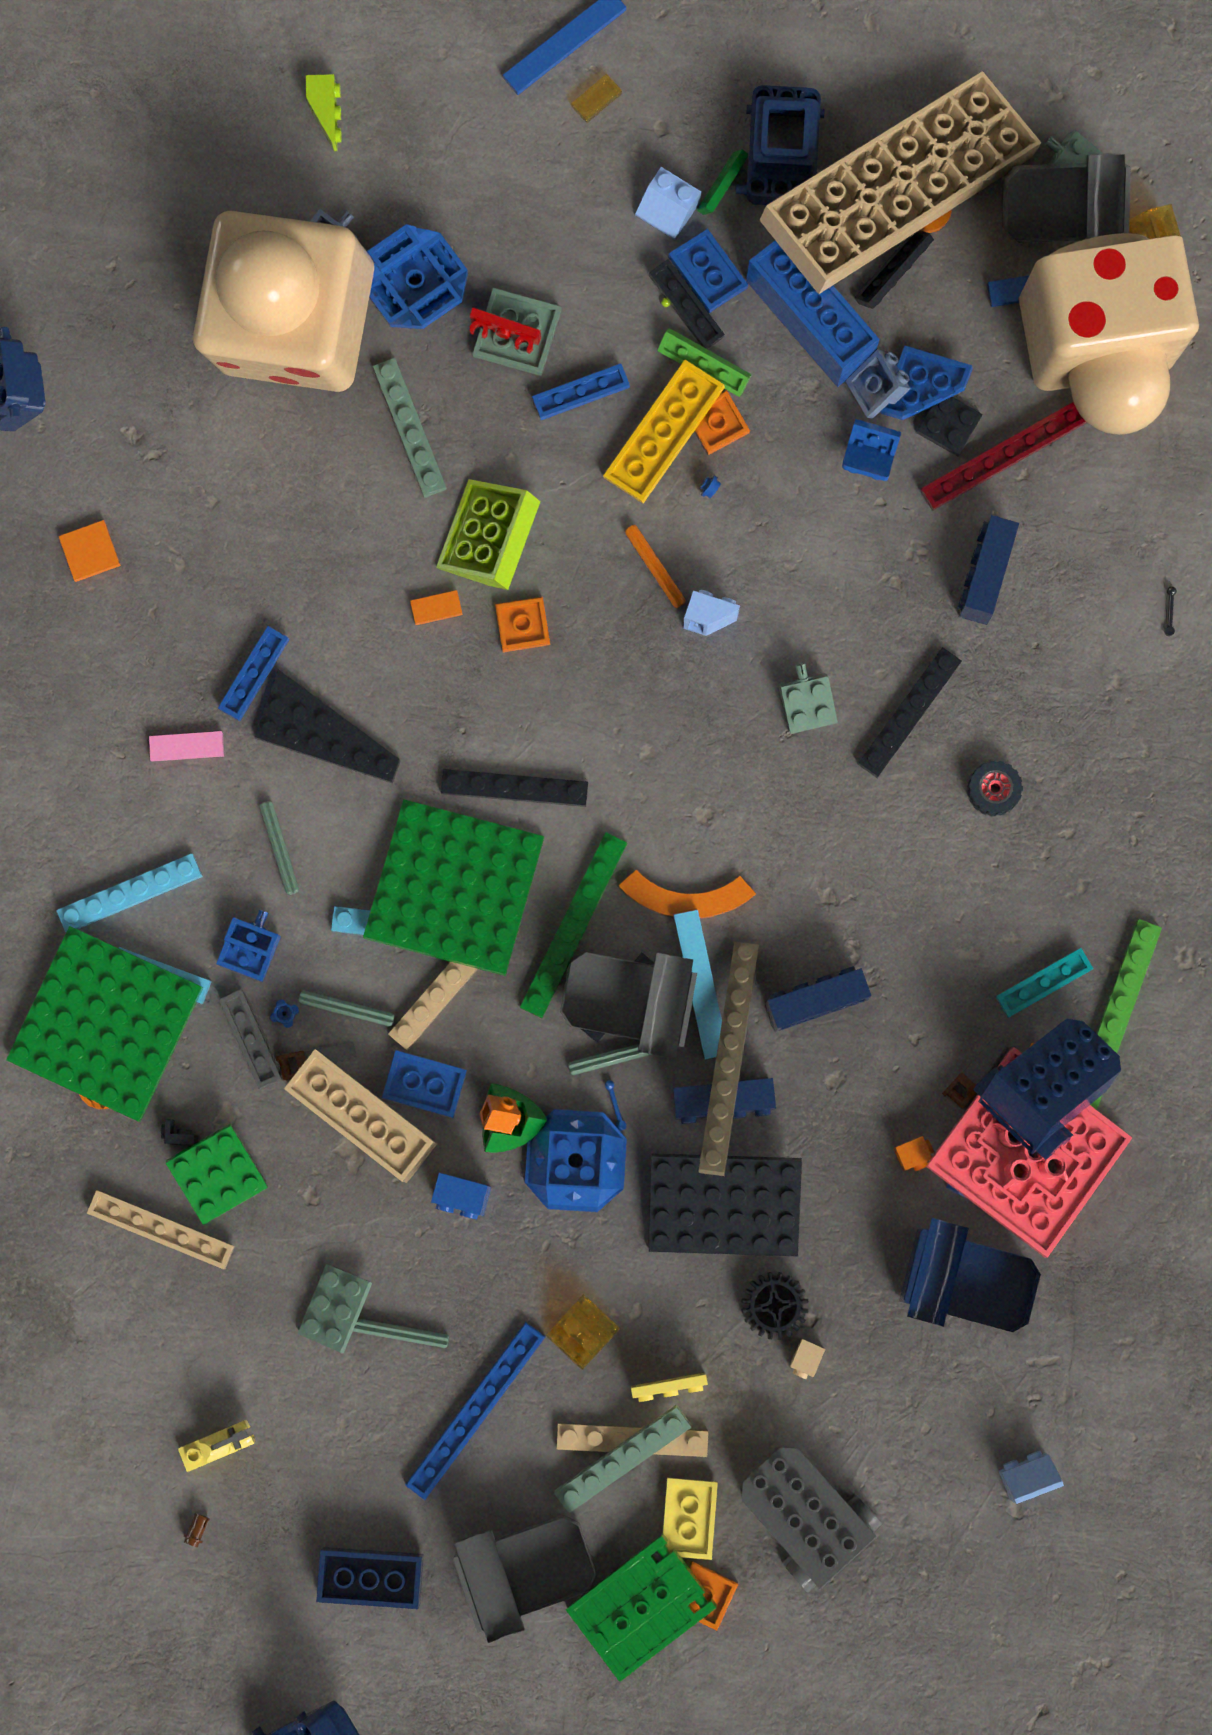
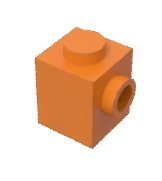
(500, 1114)
(914, 1154)

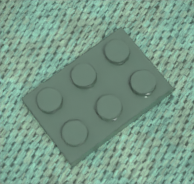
(335, 1308)

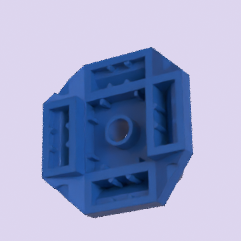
(412, 255)
(602, 1168)

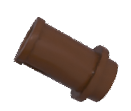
(196, 1530)

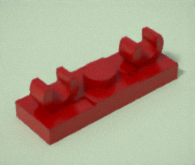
(504, 328)

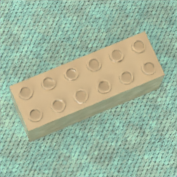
(360, 1116)

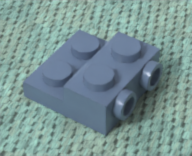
(878, 382)

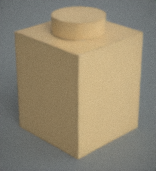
(806, 1359)

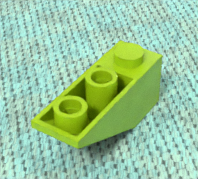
(322, 100)

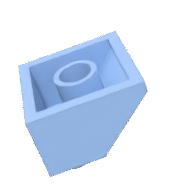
(668, 203)
(1030, 1477)

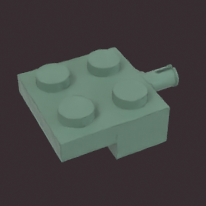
(1072, 149)
(807, 701)

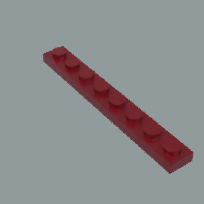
(1002, 456)

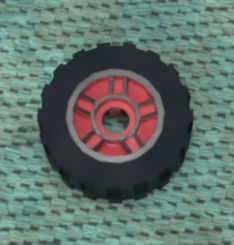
(1004, 778)

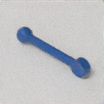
(621, 1125)

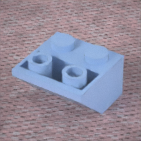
(709, 614)

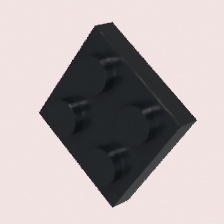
(950, 425)

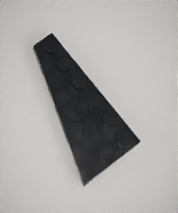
(310, 727)

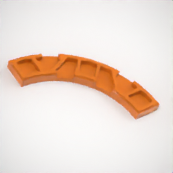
(672, 903)

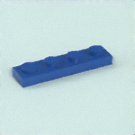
(581, 391)
(253, 673)

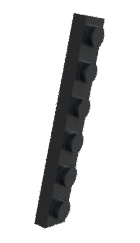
(909, 712)
(514, 787)

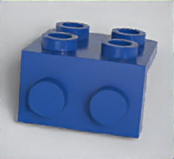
(871, 450)

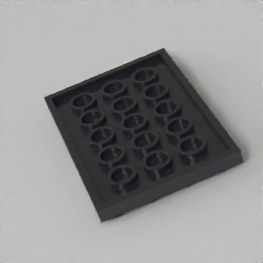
(740, 1213)

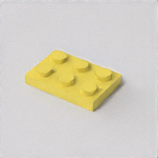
(669, 1387)
(690, 1517)

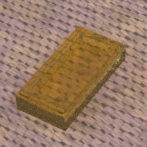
(596, 98)

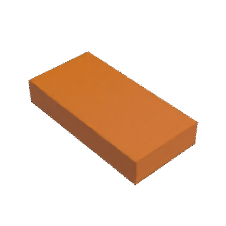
(436, 607)

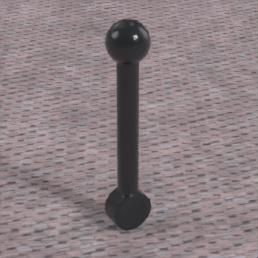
(1169, 631)

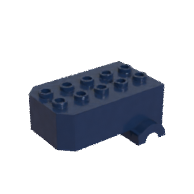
(1050, 1085)
(967, 1280)

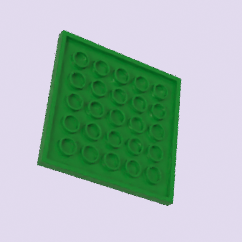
(454, 887)
(104, 1024)

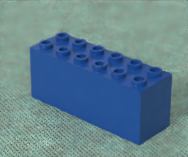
(819, 322)

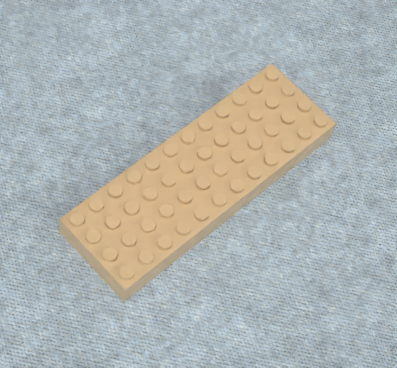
(899, 182)

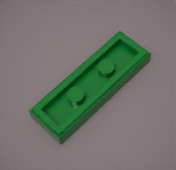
(723, 182)

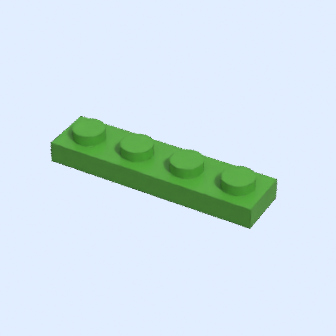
(681, 348)

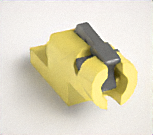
(216, 1446)

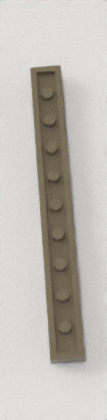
(729, 1059)

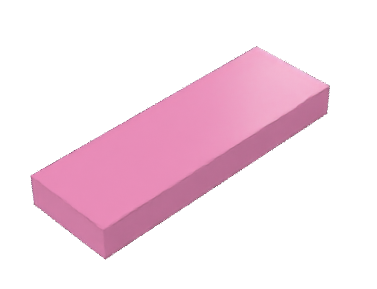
(186, 746)

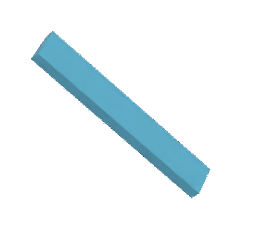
(704, 997)

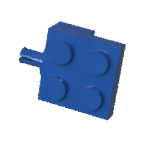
(249, 947)

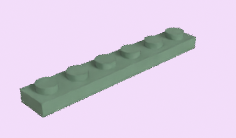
(409, 427)
(622, 1458)

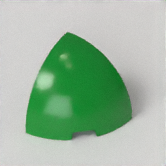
(530, 1124)

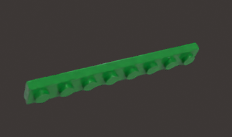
(573, 925)

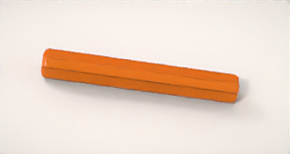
(655, 566)

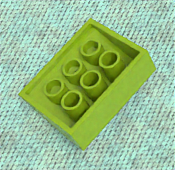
(488, 533)

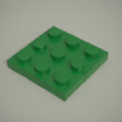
(216, 1174)

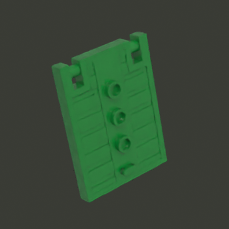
(640, 1608)

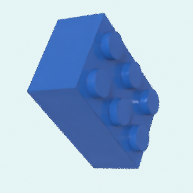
(460, 1194)

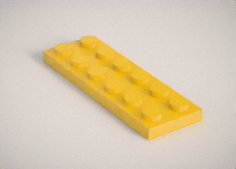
(664, 431)

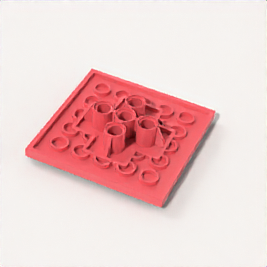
(1040, 1203)

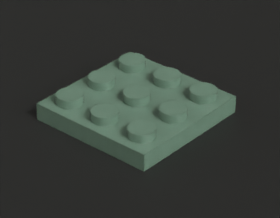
(526, 312)

